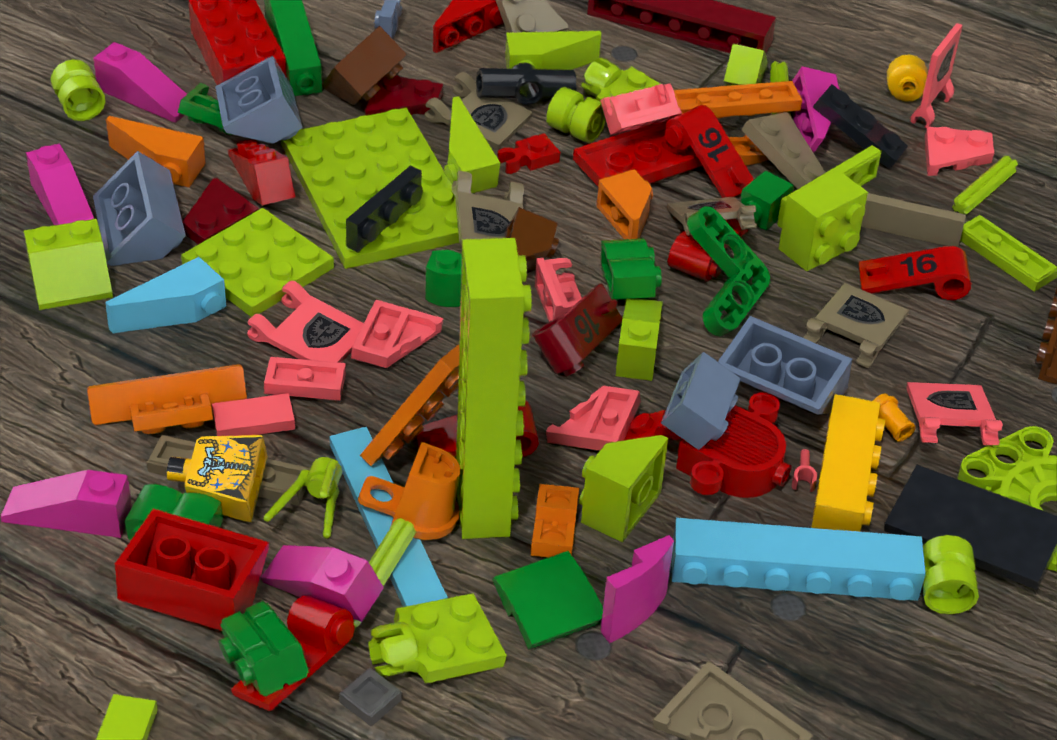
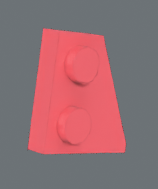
(957, 148)
(393, 333)
(598, 420)

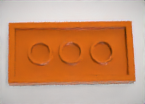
(421, 404)

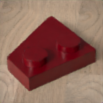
(404, 93)
(215, 211)

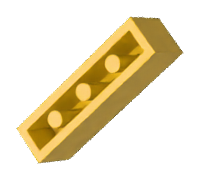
(847, 465)

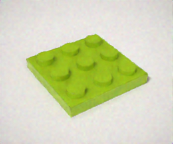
(259, 259)

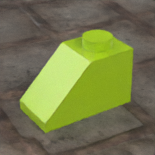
(745, 66)

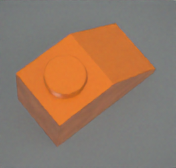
(625, 202)

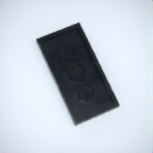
(1003, 533)

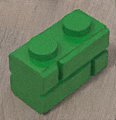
(262, 649)

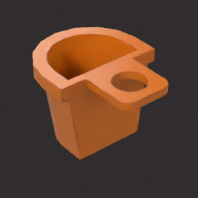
(427, 496)

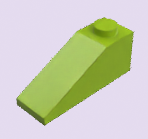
(552, 49)
(470, 151)
(639, 339)

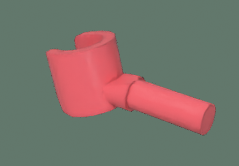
(804, 471)

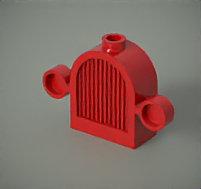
(745, 458)

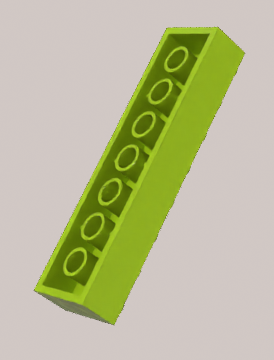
(490, 384)

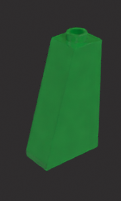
(296, 41)

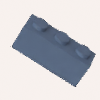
(259, 104)
(138, 213)
(787, 366)

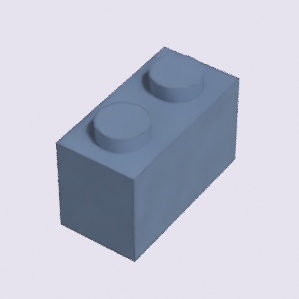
(701, 401)

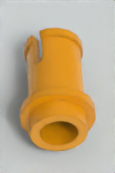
(895, 419)

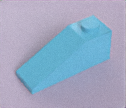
(170, 299)

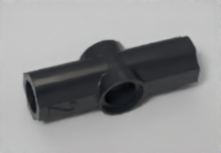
(512, 82)

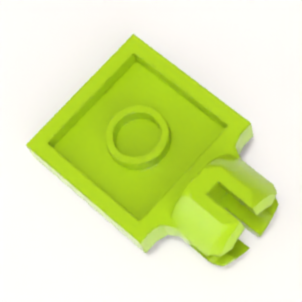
(610, 80)
(437, 640)

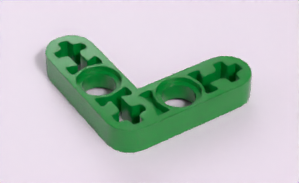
(738, 269)

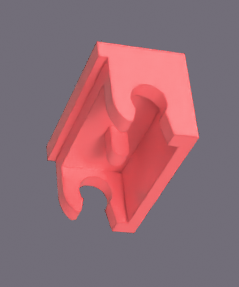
(640, 108)
(556, 291)

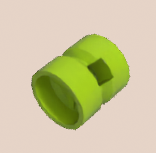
(77, 90)
(575, 115)
(950, 575)

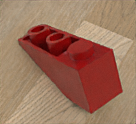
(463, 21)
(263, 171)

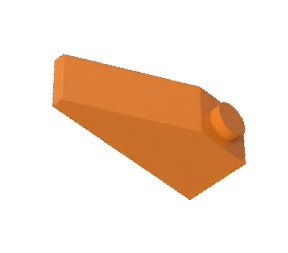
(173, 149)

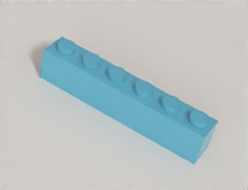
(798, 559)

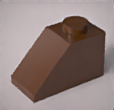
(533, 236)

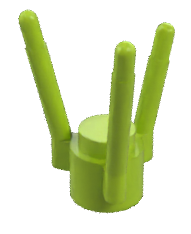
(321, 483)

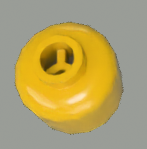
(907, 77)

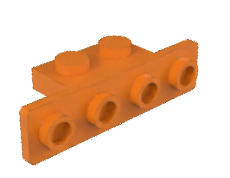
(166, 399)

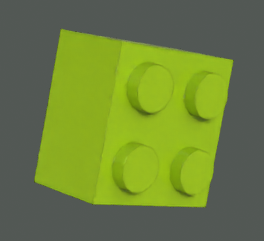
(822, 220)

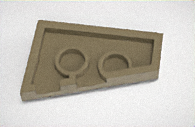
(784, 147)
(723, 709)

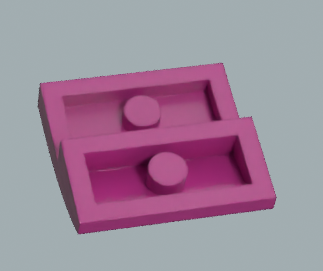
(638, 590)

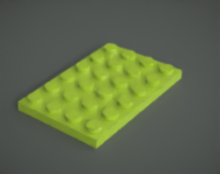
(354, 160)

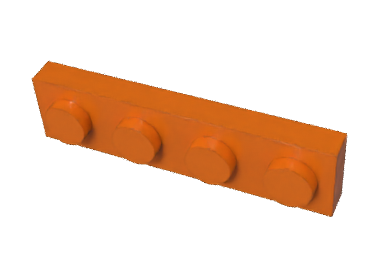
(742, 99)

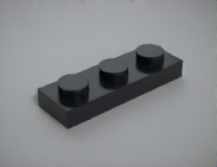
(860, 125)
(383, 208)

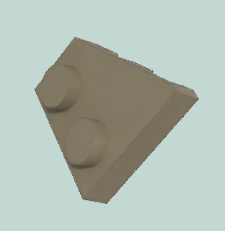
(530, 16)

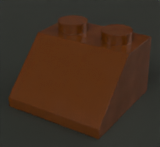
(365, 67)

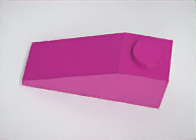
(137, 81)
(811, 86)
(57, 185)
(73, 502)
(326, 576)

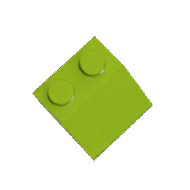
(68, 264)
(622, 484)

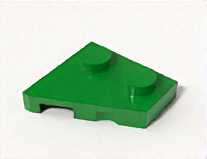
(201, 107)

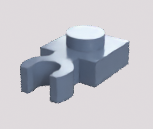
(388, 16)

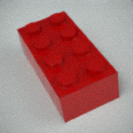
(232, 36)

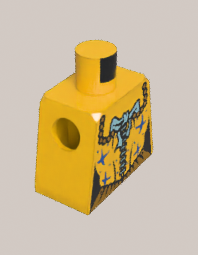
(226, 470)

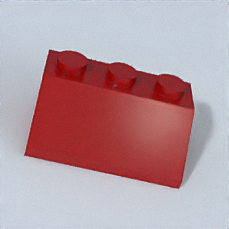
(190, 569)

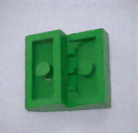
(549, 599)

